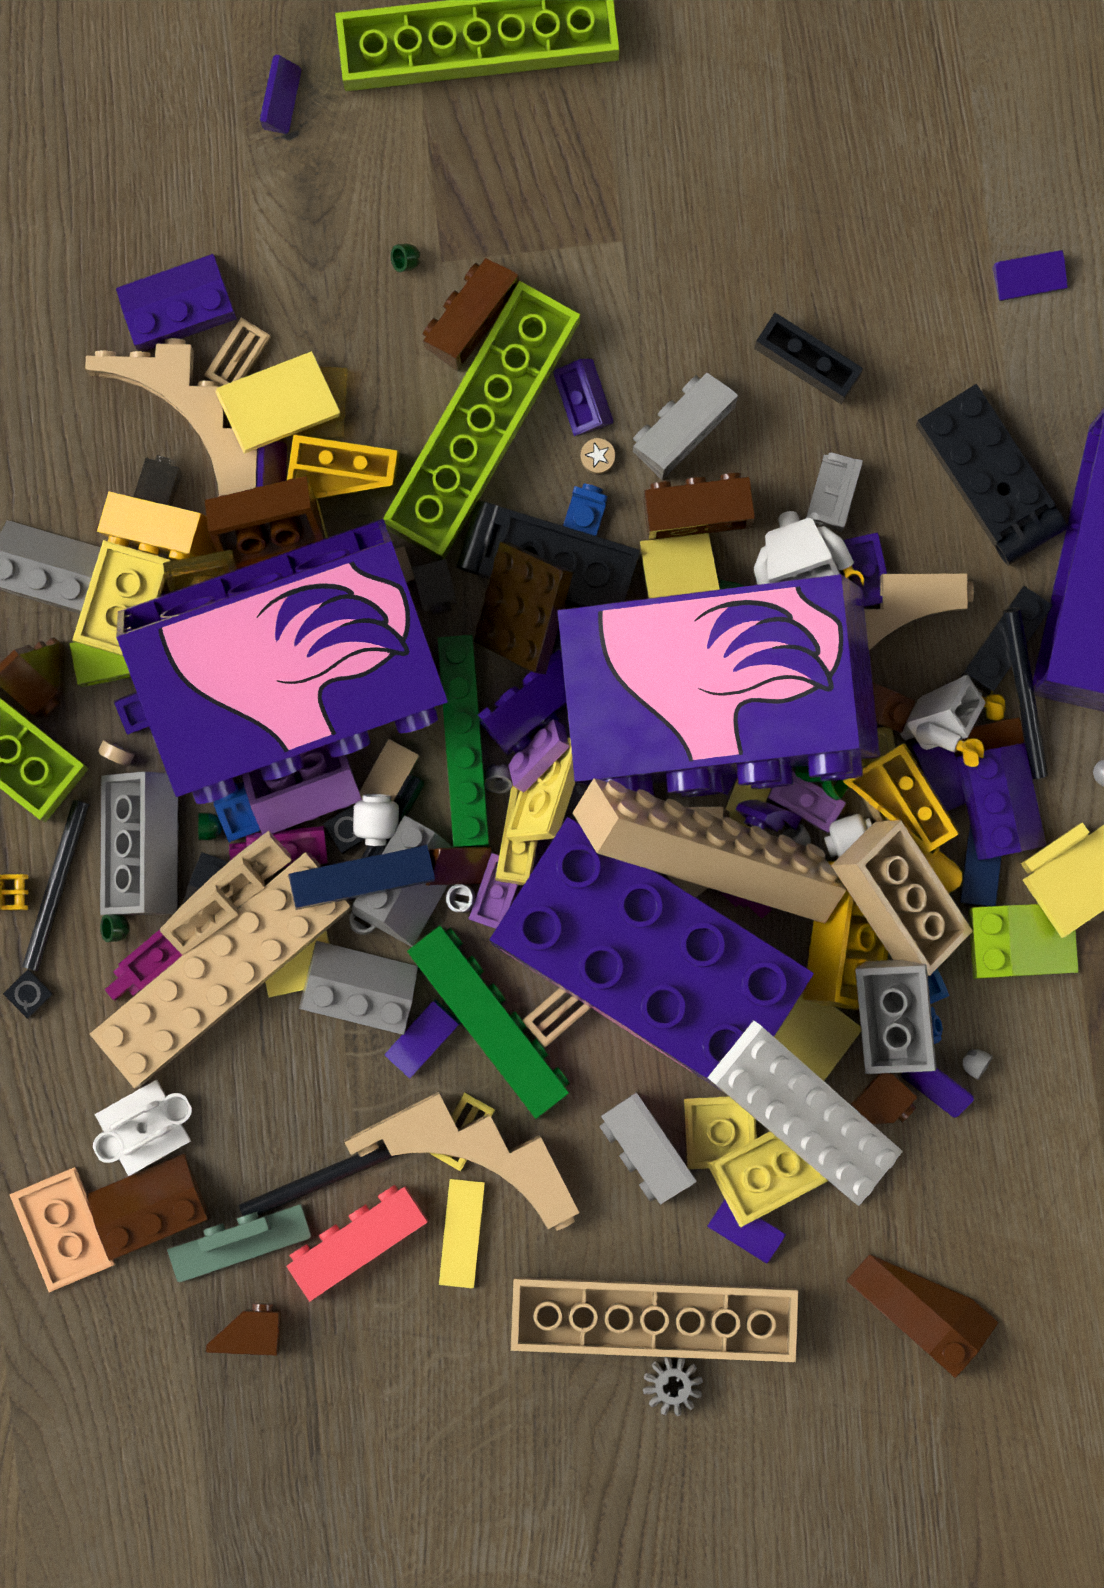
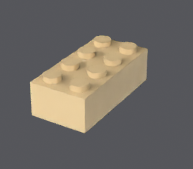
(901, 895)

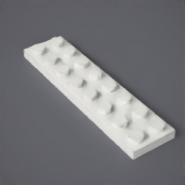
(805, 1113)

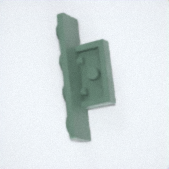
(247, 1240)

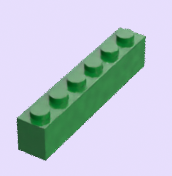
(463, 742)
(488, 1022)

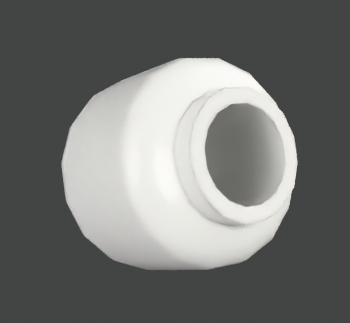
(375, 819)
(845, 833)

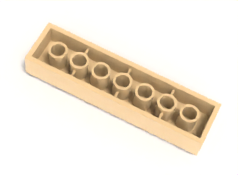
(708, 850)
(214, 977)
(654, 1319)

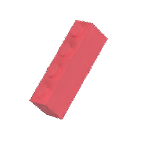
(357, 1242)

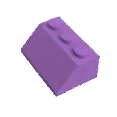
(312, 791)

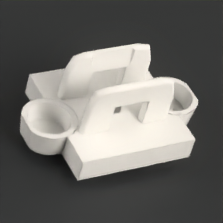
(142, 1128)

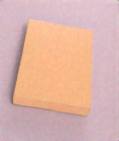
(61, 1229)

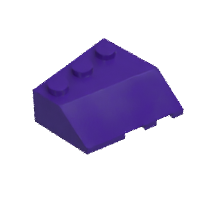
(528, 709)

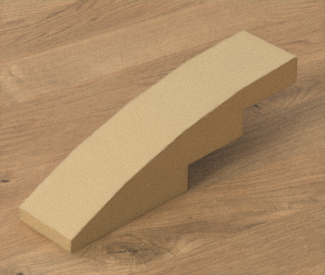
(224, 892)

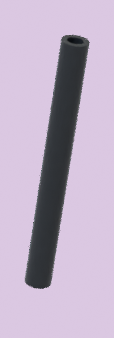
(1025, 692)
(55, 885)
(315, 1181)

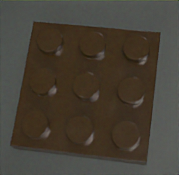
(522, 607)

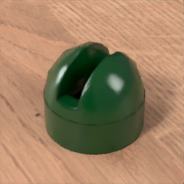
(404, 257)
(208, 826)
(114, 927)

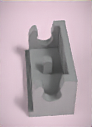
(834, 491)

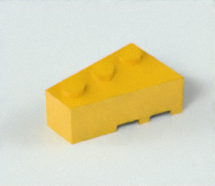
(341, 466)
(155, 527)
(903, 793)

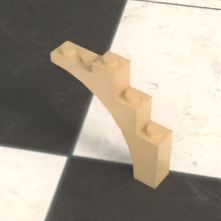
(171, 378)

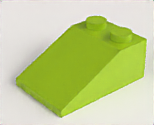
(1018, 943)

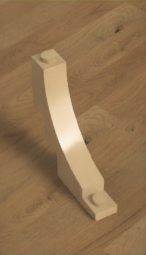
(913, 597)
(430, 1129)

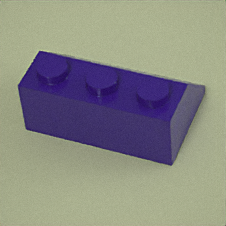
(175, 303)
(1002, 802)

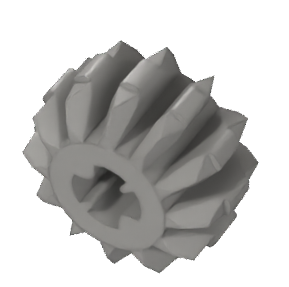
(683, 1391)

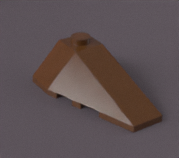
(35, 676)
(934, 1317)

